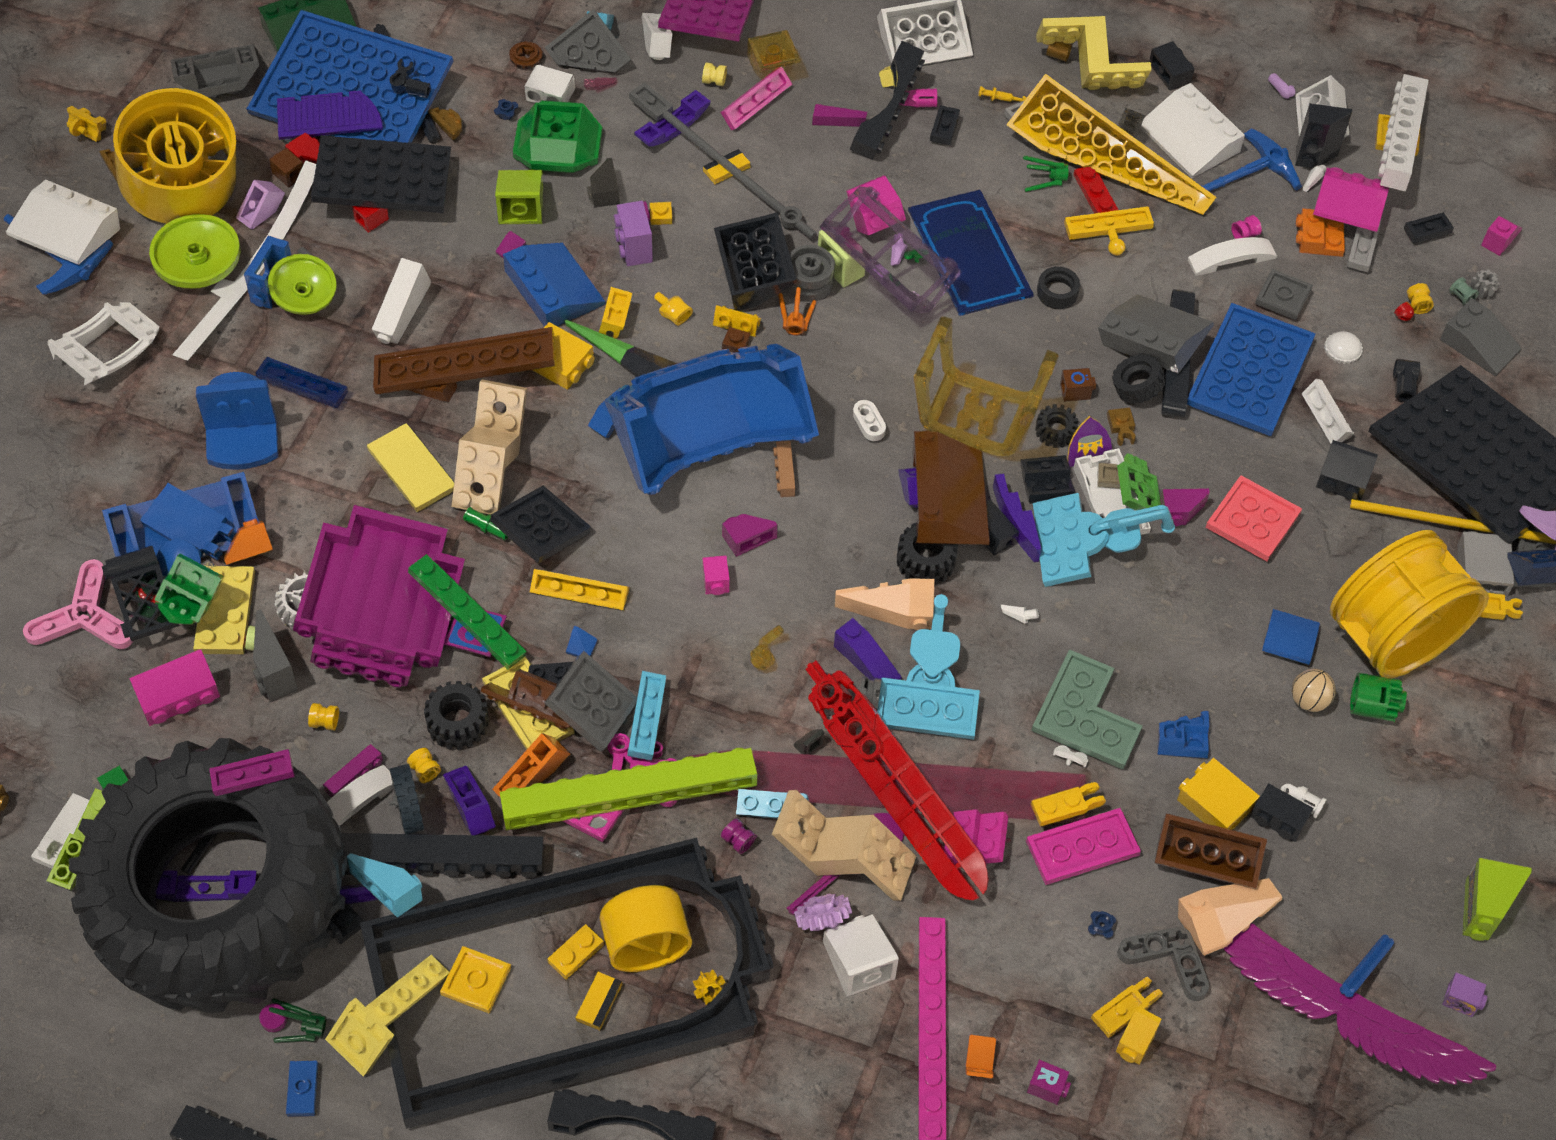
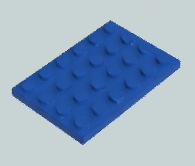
(1250, 369)

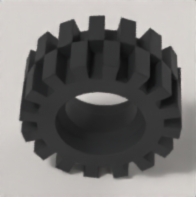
(1058, 415)

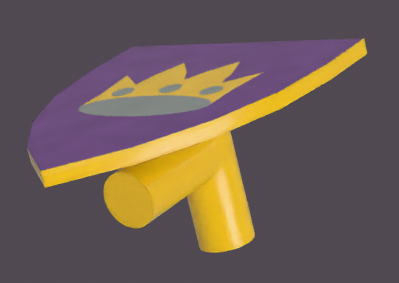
(1088, 439)

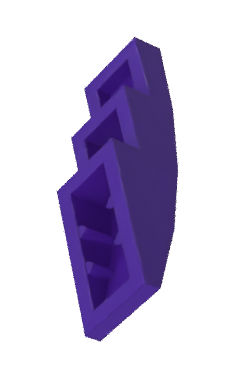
(1023, 520)

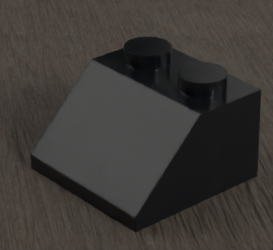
(1346, 470)

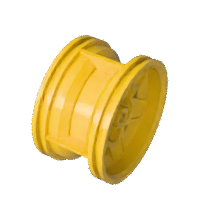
(1408, 603)

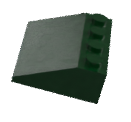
(280, 15)

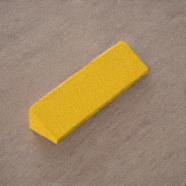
(579, 589)

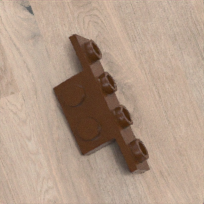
(527, 693)

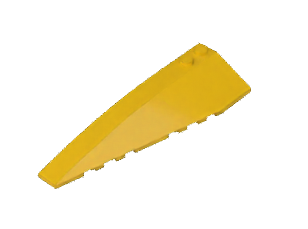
(1076, 132)

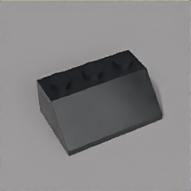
(1321, 135)

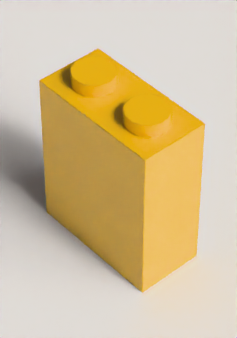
(571, 358)
(1217, 796)

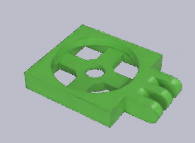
(1144, 479)

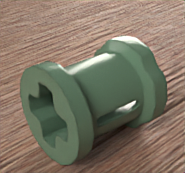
(1463, 290)

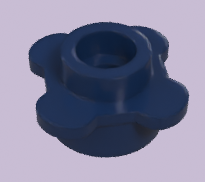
(506, 109)
(1105, 918)

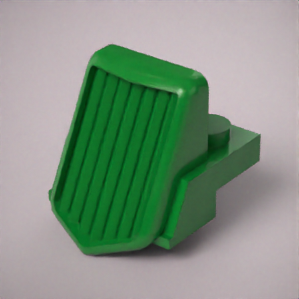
(187, 591)

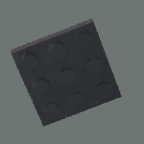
(540, 524)

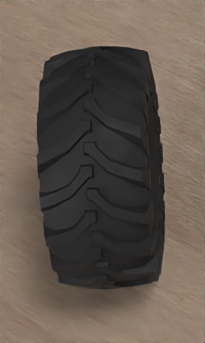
(235, 951)

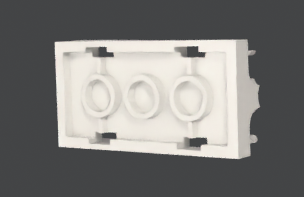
(1102, 499)

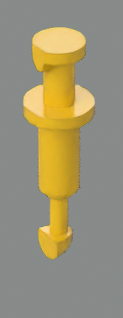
(999, 95)

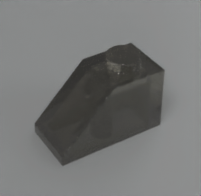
(604, 186)

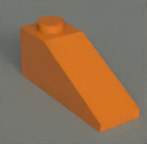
(534, 765)

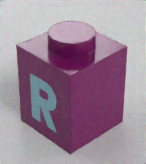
(1049, 1082)

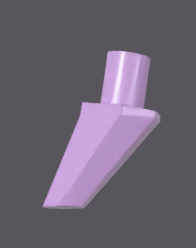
(898, 251)

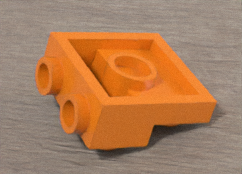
(1319, 234)

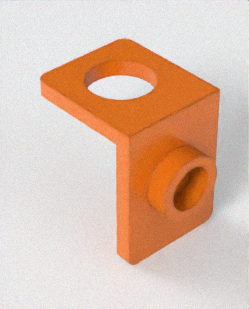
(980, 1056)

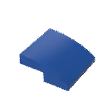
(1291, 636)

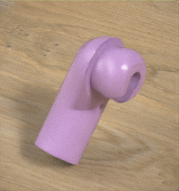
(1283, 89)

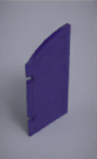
(326, 115)

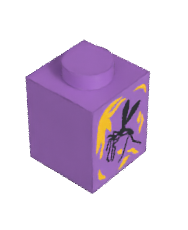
(1465, 995)

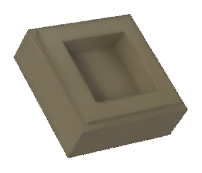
(1108, 475)

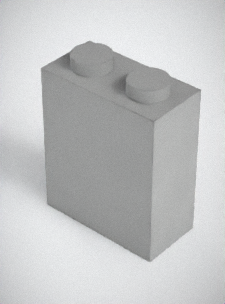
(1486, 561)

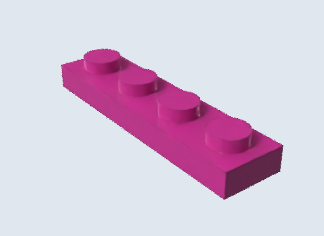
(756, 98)

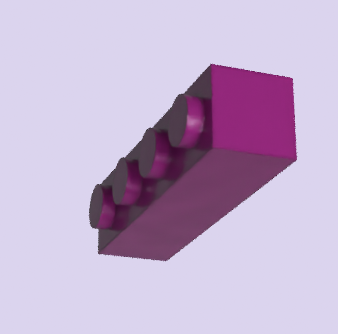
(359, 765)

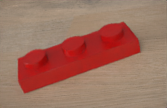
(1094, 190)

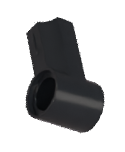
(1406, 375)

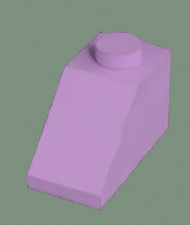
(259, 203)

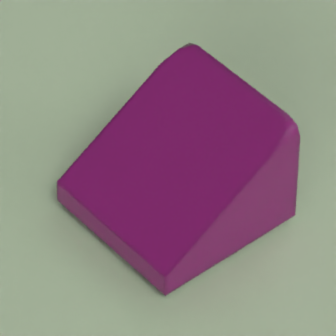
(510, 242)

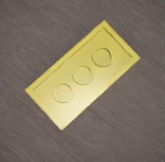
(411, 467)
(522, 721)

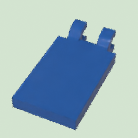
(184, 517)

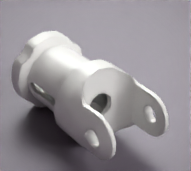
(1302, 793)

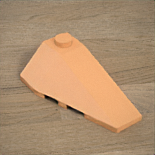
(902, 605)
(1224, 911)

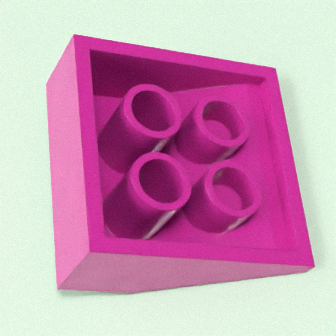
(1351, 199)

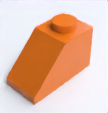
(248, 542)

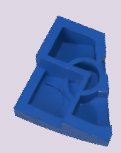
(1185, 737)

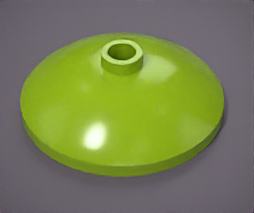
(306, 274)

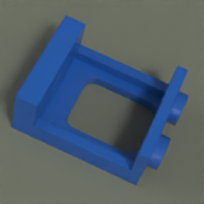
(269, 254)

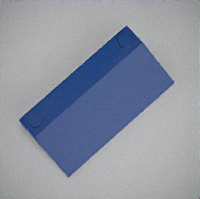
(228, 497)

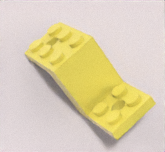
(1093, 52)

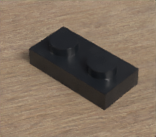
(945, 125)
(1428, 228)

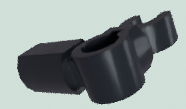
(401, 82)

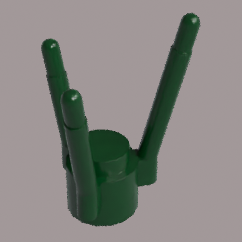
(312, 1023)

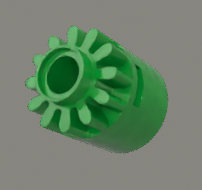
(1377, 697)

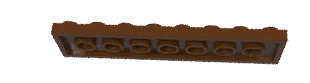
(464, 360)

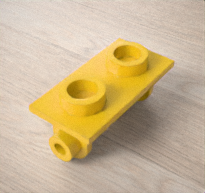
(735, 319)

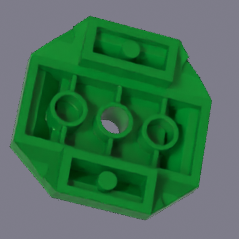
(558, 137)

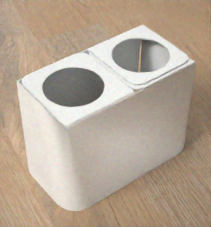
(549, 85)

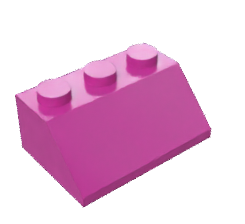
(175, 687)

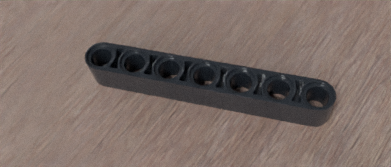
(1176, 385)

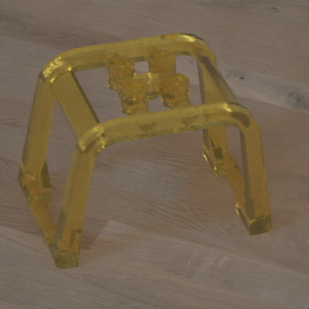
(930, 415)

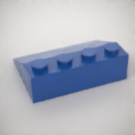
(551, 282)

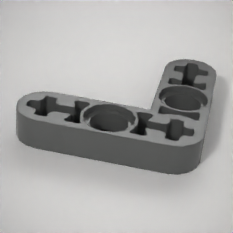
(1175, 950)

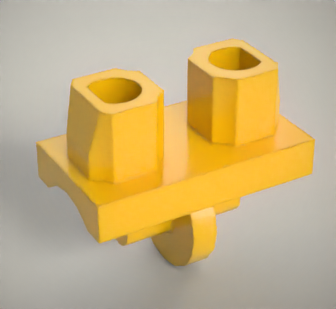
(83, 123)

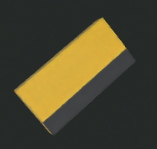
(718, 173)
(598, 1001)

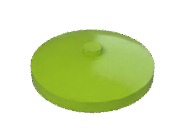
(195, 251)

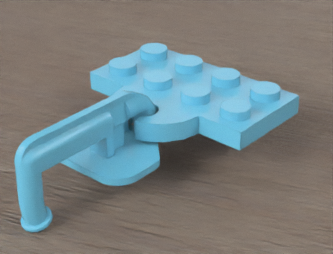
(1072, 535)
(928, 701)

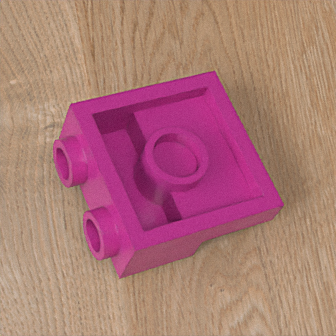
(986, 832)

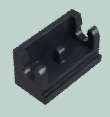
(1000, 529)

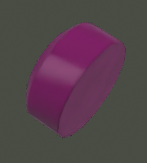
(270, 1021)

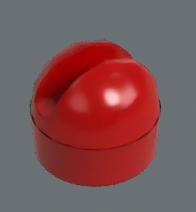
(1404, 311)

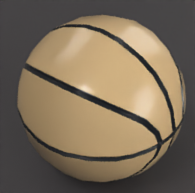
(1313, 690)

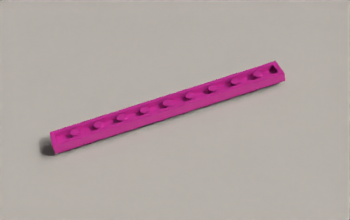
(931, 1029)

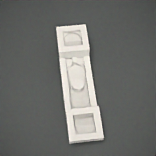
(1229, 252)
(360, 793)

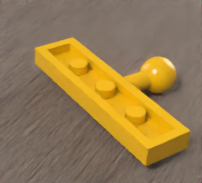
(1109, 224)

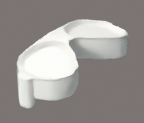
(1078, 757)

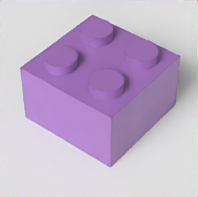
(633, 233)

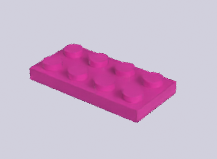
(1083, 846)

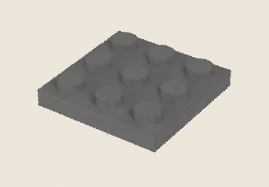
(591, 701)

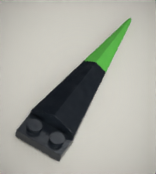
(632, 358)

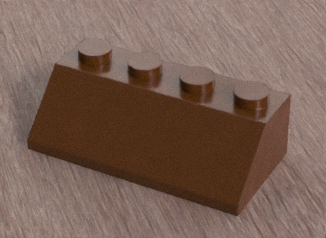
(1210, 851)

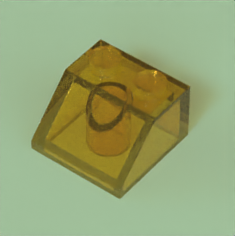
(772, 51)

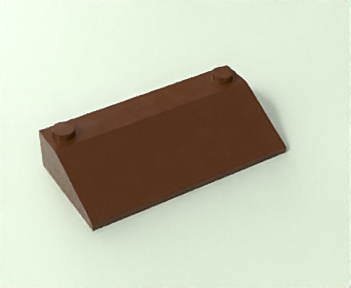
(949, 491)

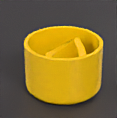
(645, 928)

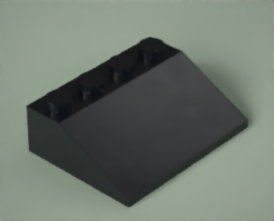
(755, 260)

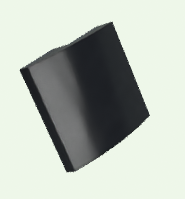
(1046, 478)

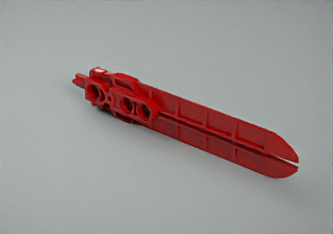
(857, 747)

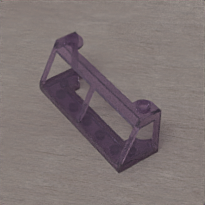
(843, 237)

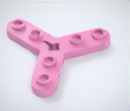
(67, 619)

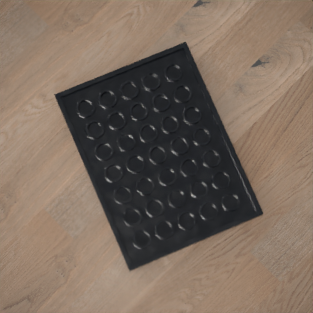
(1475, 450)

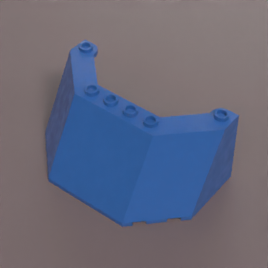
(710, 409)

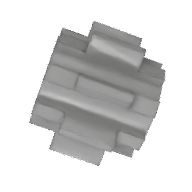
(1485, 283)

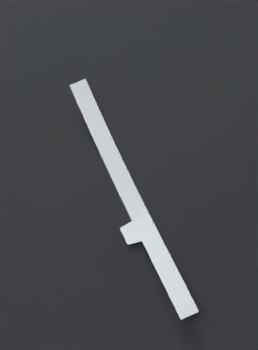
(233, 290)

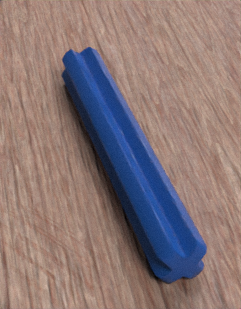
(1366, 966)

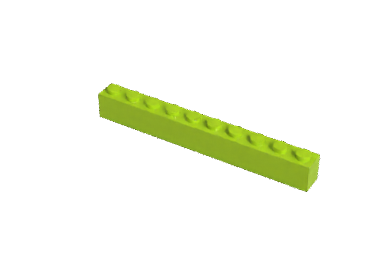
(628, 788)

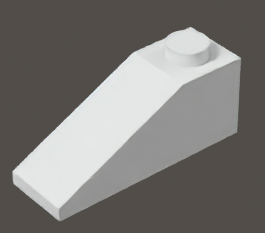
(656, 39)

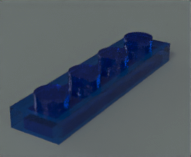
(302, 382)

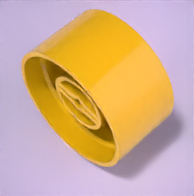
(176, 123)

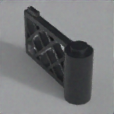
(128, 569)

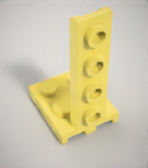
(363, 1031)

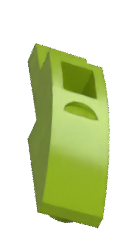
(72, 847)

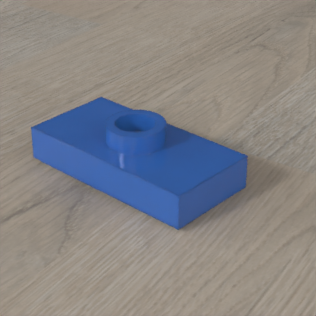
(302, 1088)

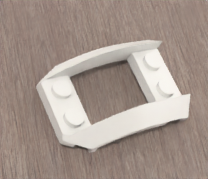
(72, 345)

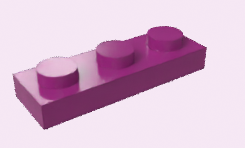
(251, 772)

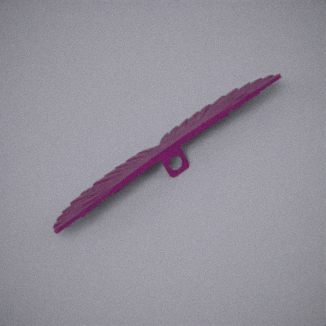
(1362, 1021)

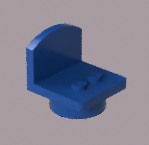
(238, 421)

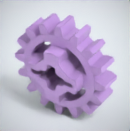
(823, 912)

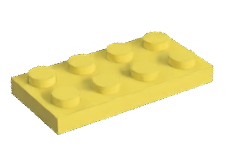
(226, 621)

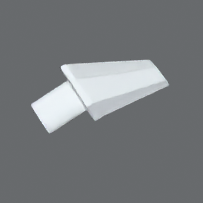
(1314, 176)
(1020, 613)

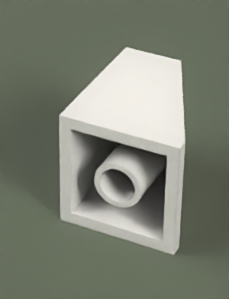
(860, 954)

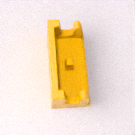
(615, 311)

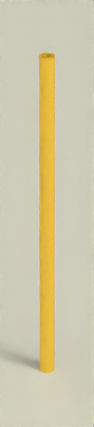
(1440, 519)

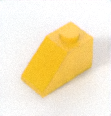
(1138, 1035)

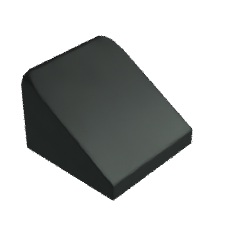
(810, 741)

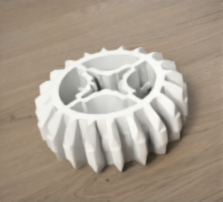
(290, 596)

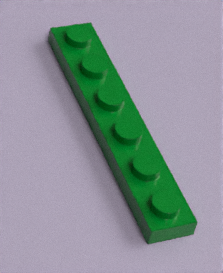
(467, 611)

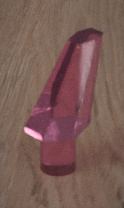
(599, 83)

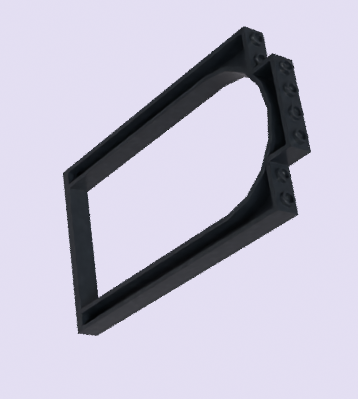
(672, 865)

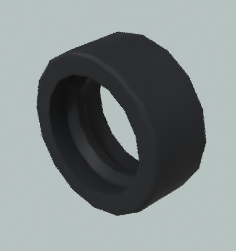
(1063, 275)

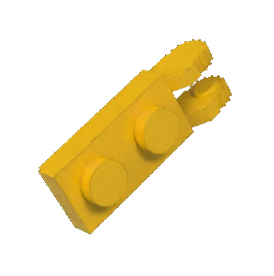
(1066, 804)
(1120, 1009)

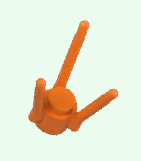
(795, 322)

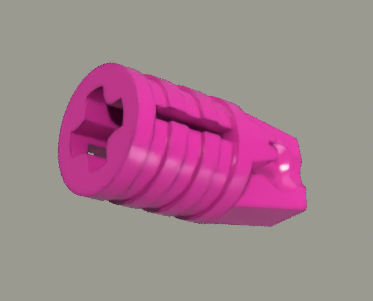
(914, 95)

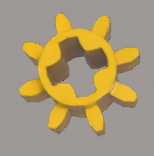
(704, 981)

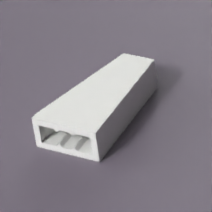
(401, 301)

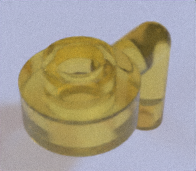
(761, 656)

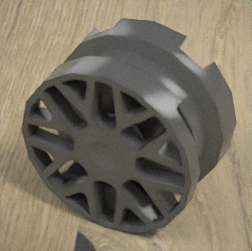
(871, 690)

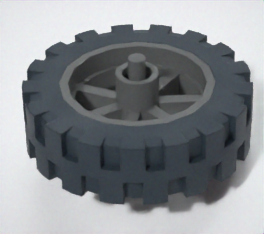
(406, 799)

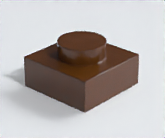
(735, 339)

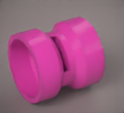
(1248, 228)

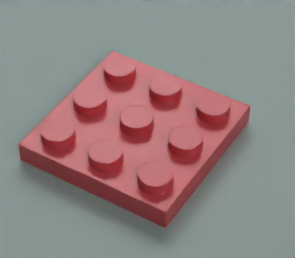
(1253, 518)

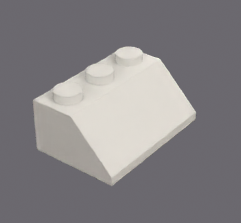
(1324, 92)

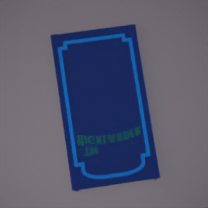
(970, 235)

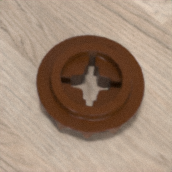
(530, 49)

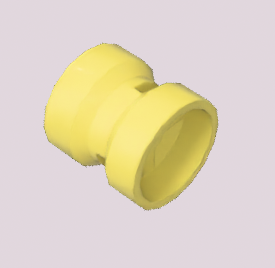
(714, 74)

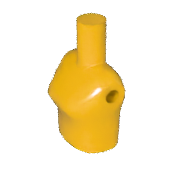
(673, 308)

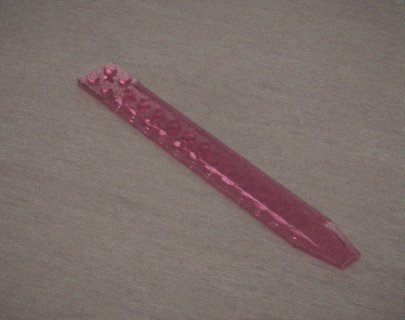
(960, 788)

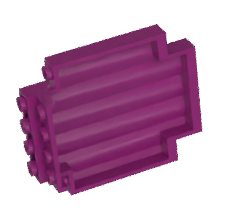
(365, 603)

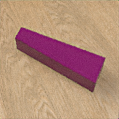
(837, 116)

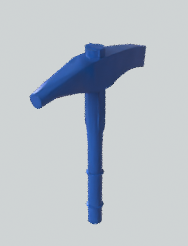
(1271, 155)
(70, 272)

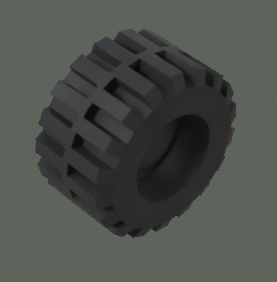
(923, 567)
(453, 698)

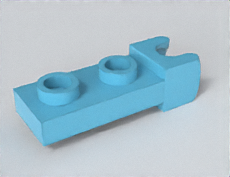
(761, 803)

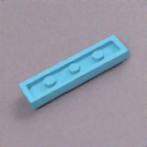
(646, 715)

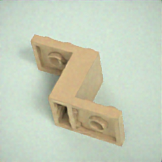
(489, 447)
(844, 845)

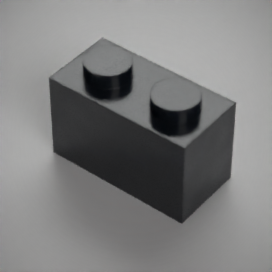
(1171, 65)
(1281, 812)

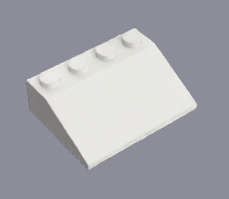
(930, 25)
(1192, 131)
(64, 222)

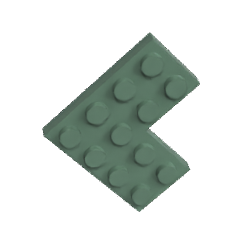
(1073, 713)

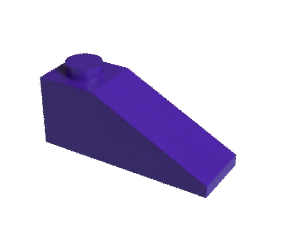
(863, 651)
(469, 800)

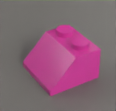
(864, 218)

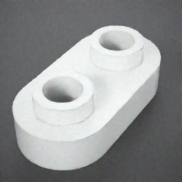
(870, 422)

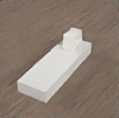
(1327, 412)
(65, 823)

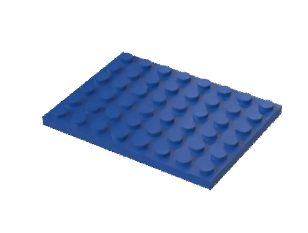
(339, 57)

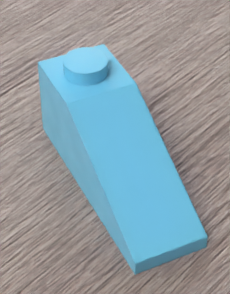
(387, 883)

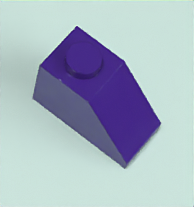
(909, 485)

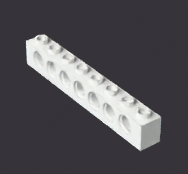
(1402, 132)

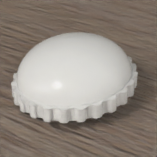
(1343, 347)

